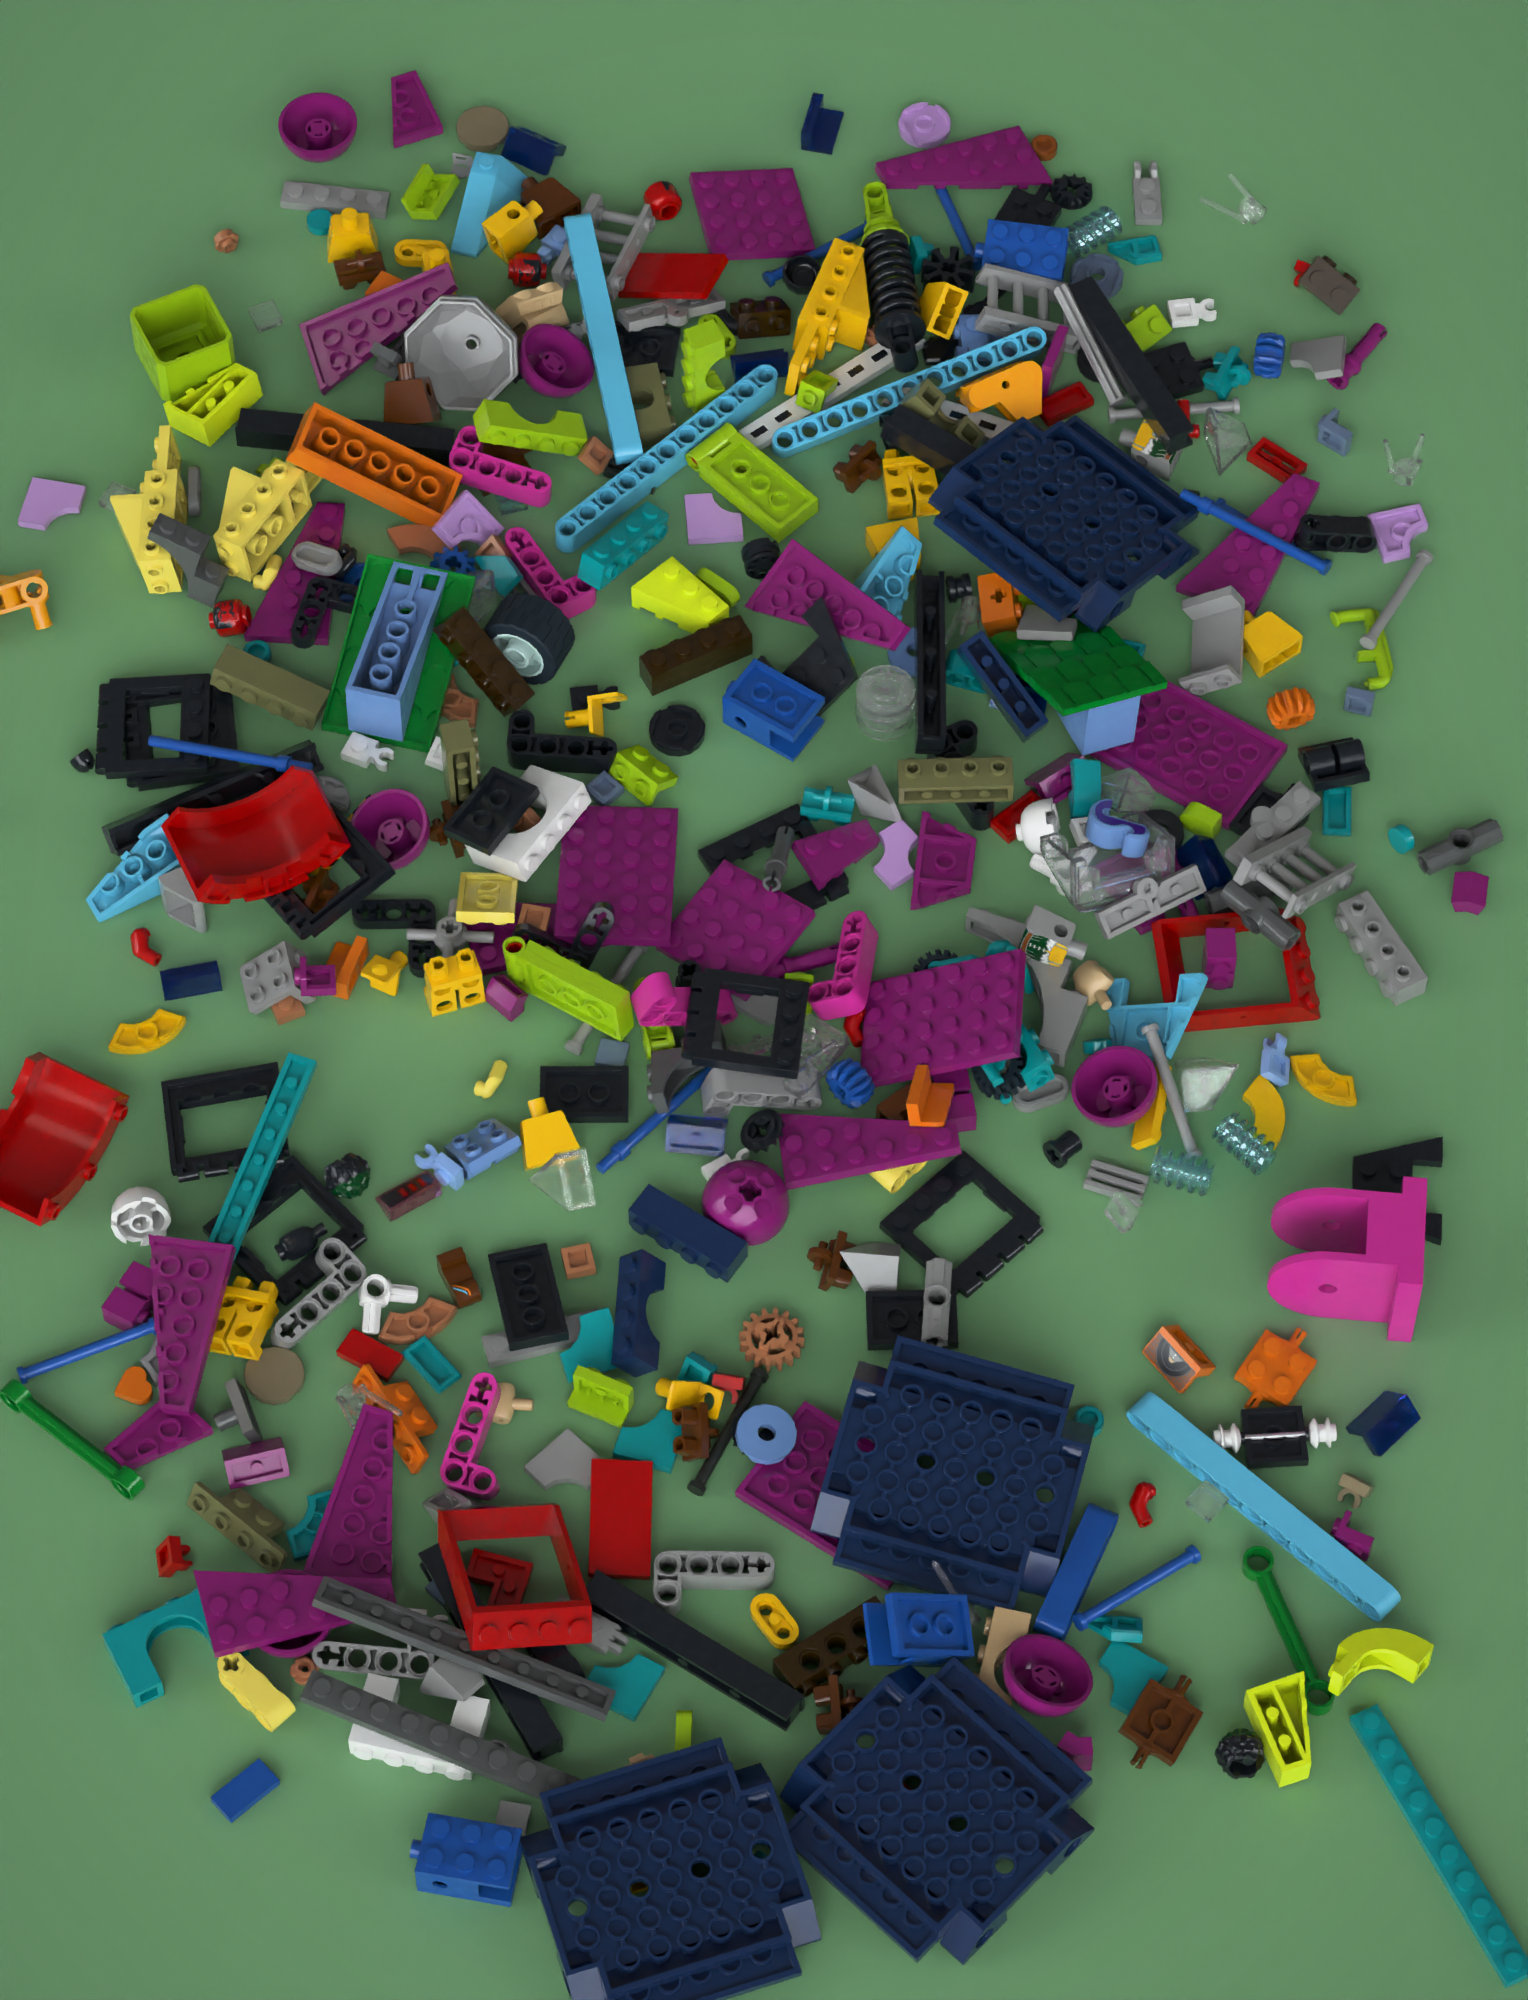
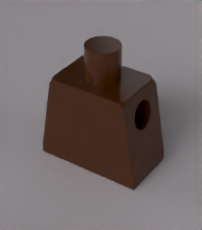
(553, 199)
(410, 398)

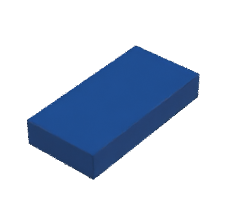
(245, 1790)

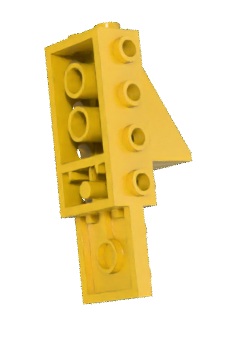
(833, 311)

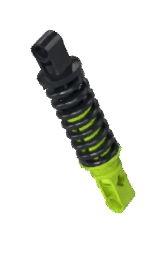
(891, 280)

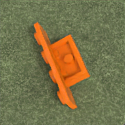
(406, 1428)

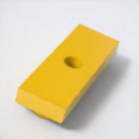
(1148, 1128)

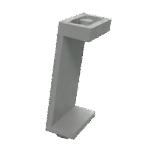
(1215, 640)

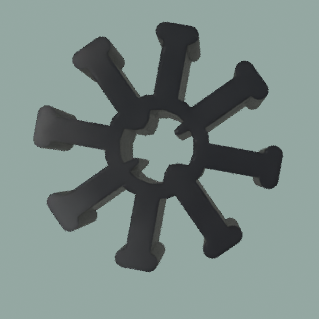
(949, 270)

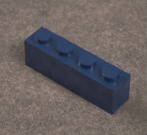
(1002, 686)
(687, 1233)

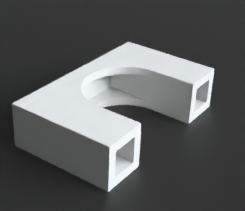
(523, 852)
(365, 1744)

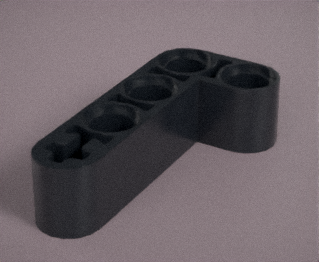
(958, 748)
(594, 752)

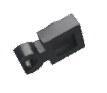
(579, 697)

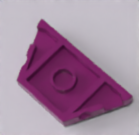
(942, 863)

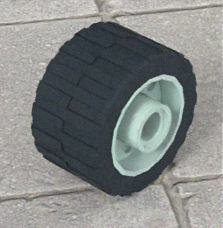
(531, 636)

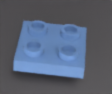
(482, 1146)

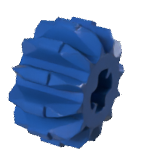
(1269, 355)
(453, 559)
(850, 1083)

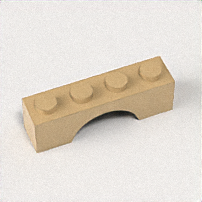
(1001, 1631)

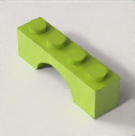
(701, 349)
(501, 425)

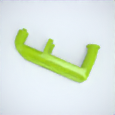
(1379, 654)

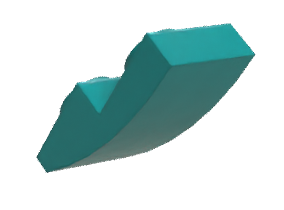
(1085, 786)

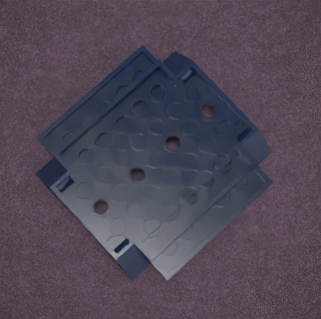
(1044, 539)
(969, 1421)
(894, 1844)
(687, 1932)

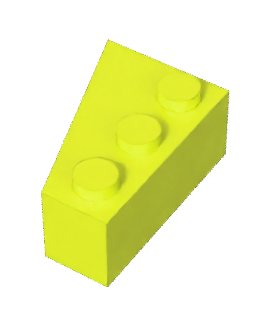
(216, 405)
(679, 597)
(1280, 1721)

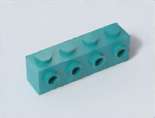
(623, 545)

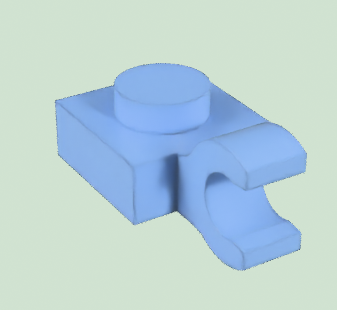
(552, 244)
(1274, 1063)
(445, 1169)

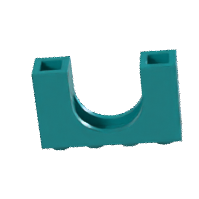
(131, 1643)

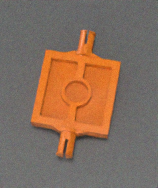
(1275, 1369)

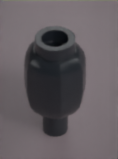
(299, 1242)

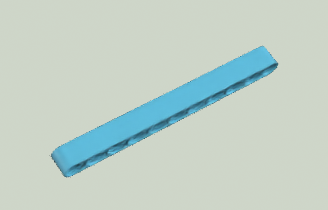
(603, 338)
(893, 392)
(663, 459)
(1264, 1507)

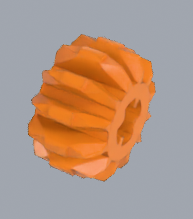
(1290, 708)

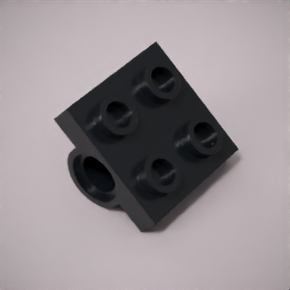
(1334, 764)

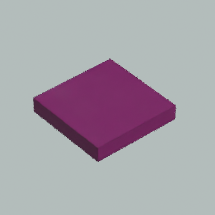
(1053, 359)

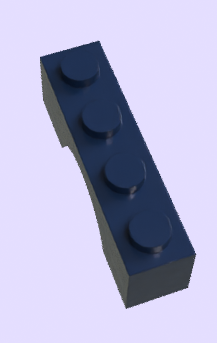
(634, 1344)

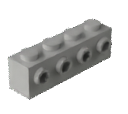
(1380, 948)

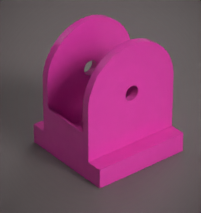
(1365, 1256)

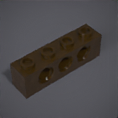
(816, 1649)

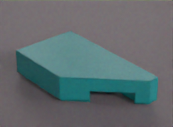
(1137, 250)
(505, 572)
(1119, 1628)

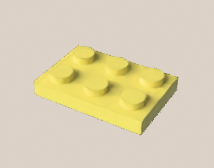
(486, 898)

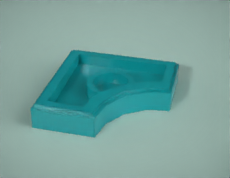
(592, 1345)
(650, 1442)
(303, 1535)
(1129, 1673)
(632, 1684)

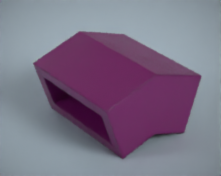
(1469, 892)
(505, 997)
(1078, 1750)

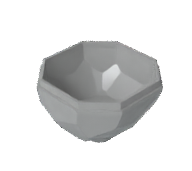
(442, 350)

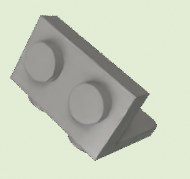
(271, 977)

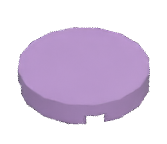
(924, 125)

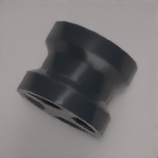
(958, 587)

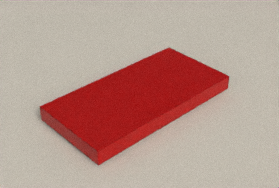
(673, 275)
(620, 1518)

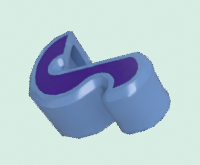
(1115, 833)

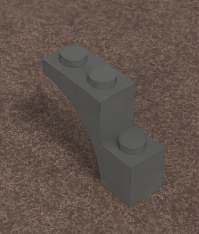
(189, 548)
(670, 1070)

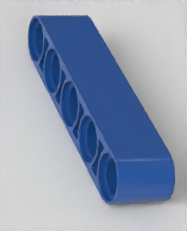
(1076, 1572)

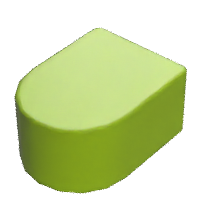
(1201, 820)

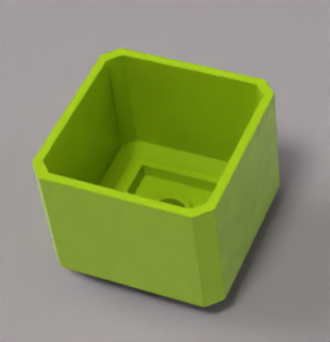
(181, 340)

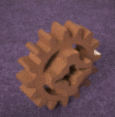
(771, 1350)

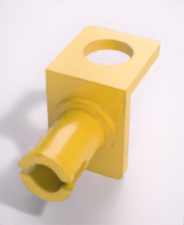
(593, 714)
(385, 972)
(685, 1393)

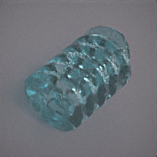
(1092, 230)
(1244, 1144)
(1181, 1172)

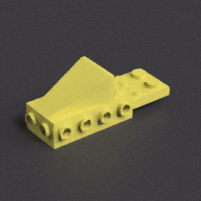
(136, 514)
(261, 515)

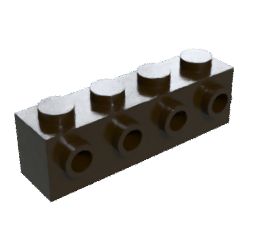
(695, 654)
(483, 661)

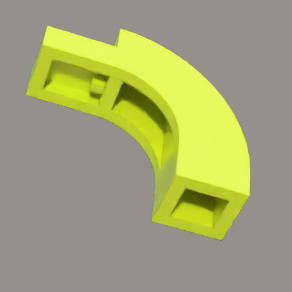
(1379, 1649)

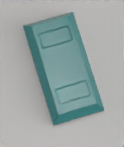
(1337, 812)
(431, 1364)

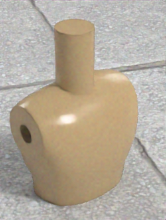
(1094, 982)
(507, 1403)

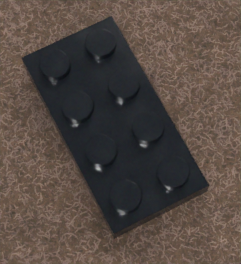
(528, 1297)

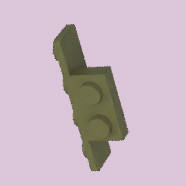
(242, 1522)

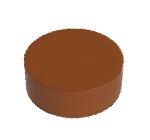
(1044, 147)

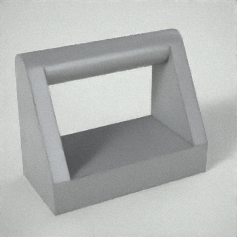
(181, 901)

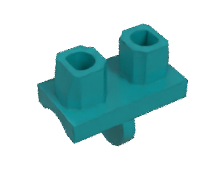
(1230, 373)
(827, 805)

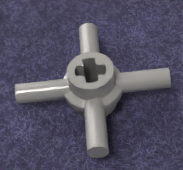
(449, 934)

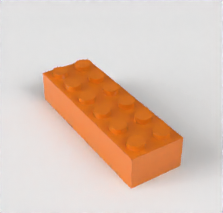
(373, 466)

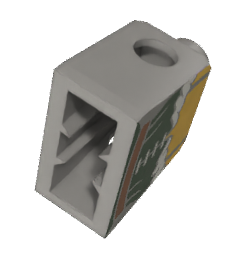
(1149, 451)
(1050, 938)

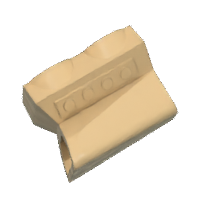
(533, 308)

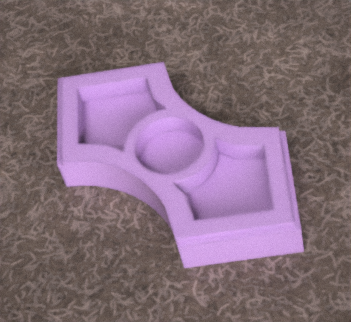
(897, 843)

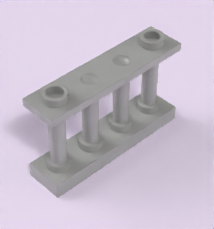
(643, 224)
(1006, 323)
(1284, 852)

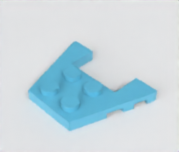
(1171, 1017)

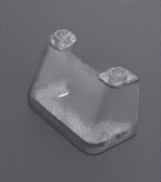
(1101, 876)

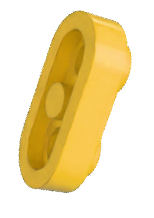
(414, 249)
(776, 1622)

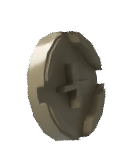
(482, 128)
(275, 1376)

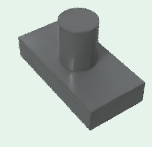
(240, 1413)

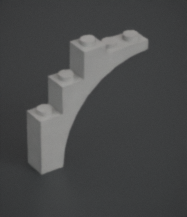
(1060, 1008)

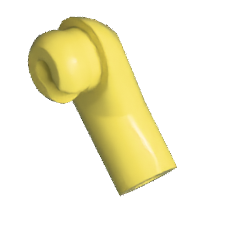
(270, 572)
(495, 1077)

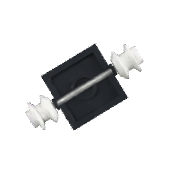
(1275, 1436)

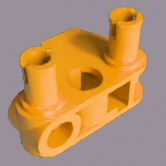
(1018, 399)
(15, 596)

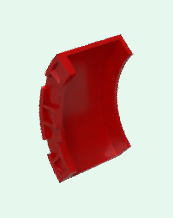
(258, 841)
(53, 1136)

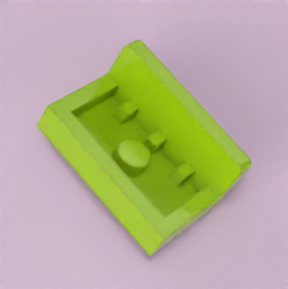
(429, 193)
(1147, 326)
(642, 773)
(601, 1396)

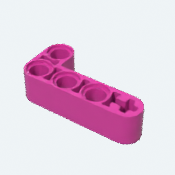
(539, 484)
(544, 578)
(853, 970)
(663, 1005)
(477, 1434)

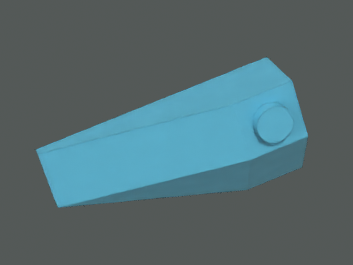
(489, 188)
(890, 572)
(137, 874)

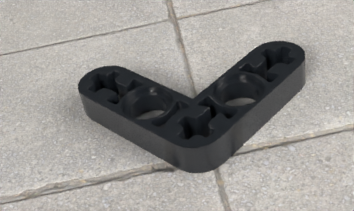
(328, 599)
(402, 922)
(576, 948)

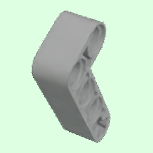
(728, 1088)
(315, 1300)
(713, 1578)
(374, 1659)

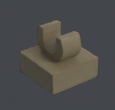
(1355, 1486)

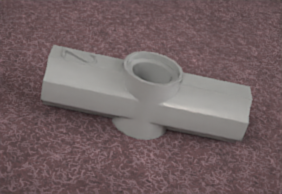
(937, 1289)

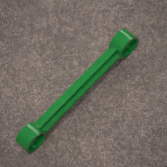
(122, 1478)
(1286, 1627)

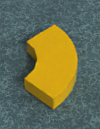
(147, 1035)
(1323, 1082)
(1267, 1109)

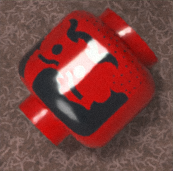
(663, 200)
(526, 270)
(230, 617)

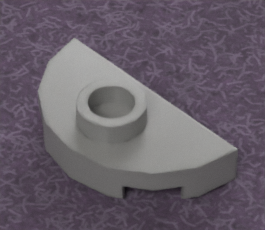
(335, 793)

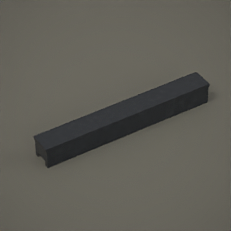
(1133, 368)
(278, 429)
(926, 440)
(930, 664)
(234, 786)
(695, 1652)
(520, 1706)

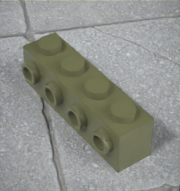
(269, 687)
(459, 760)
(955, 780)

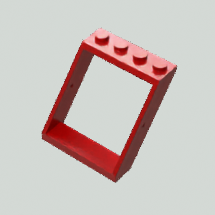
(1300, 976)
(516, 1623)

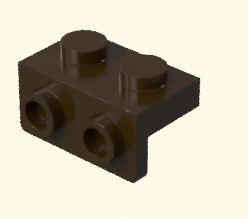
(1328, 284)
(761, 317)

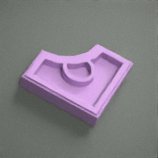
(48, 501)
(466, 521)
(709, 522)
(1396, 530)

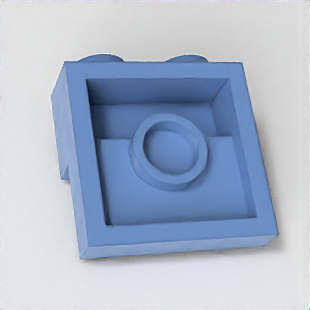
(971, 339)

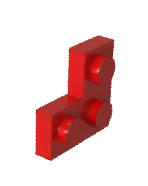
(505, 1574)

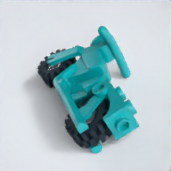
(1006, 1075)

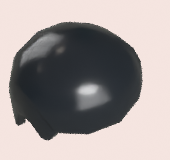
(800, 274)

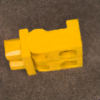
(901, 476)
(453, 978)
(244, 1319)

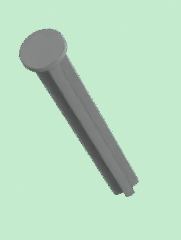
(1090, 346)

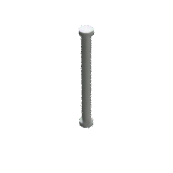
(1195, 408)
(1369, 640)
(581, 1035)
(1171, 1091)

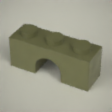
(647, 388)
(926, 401)

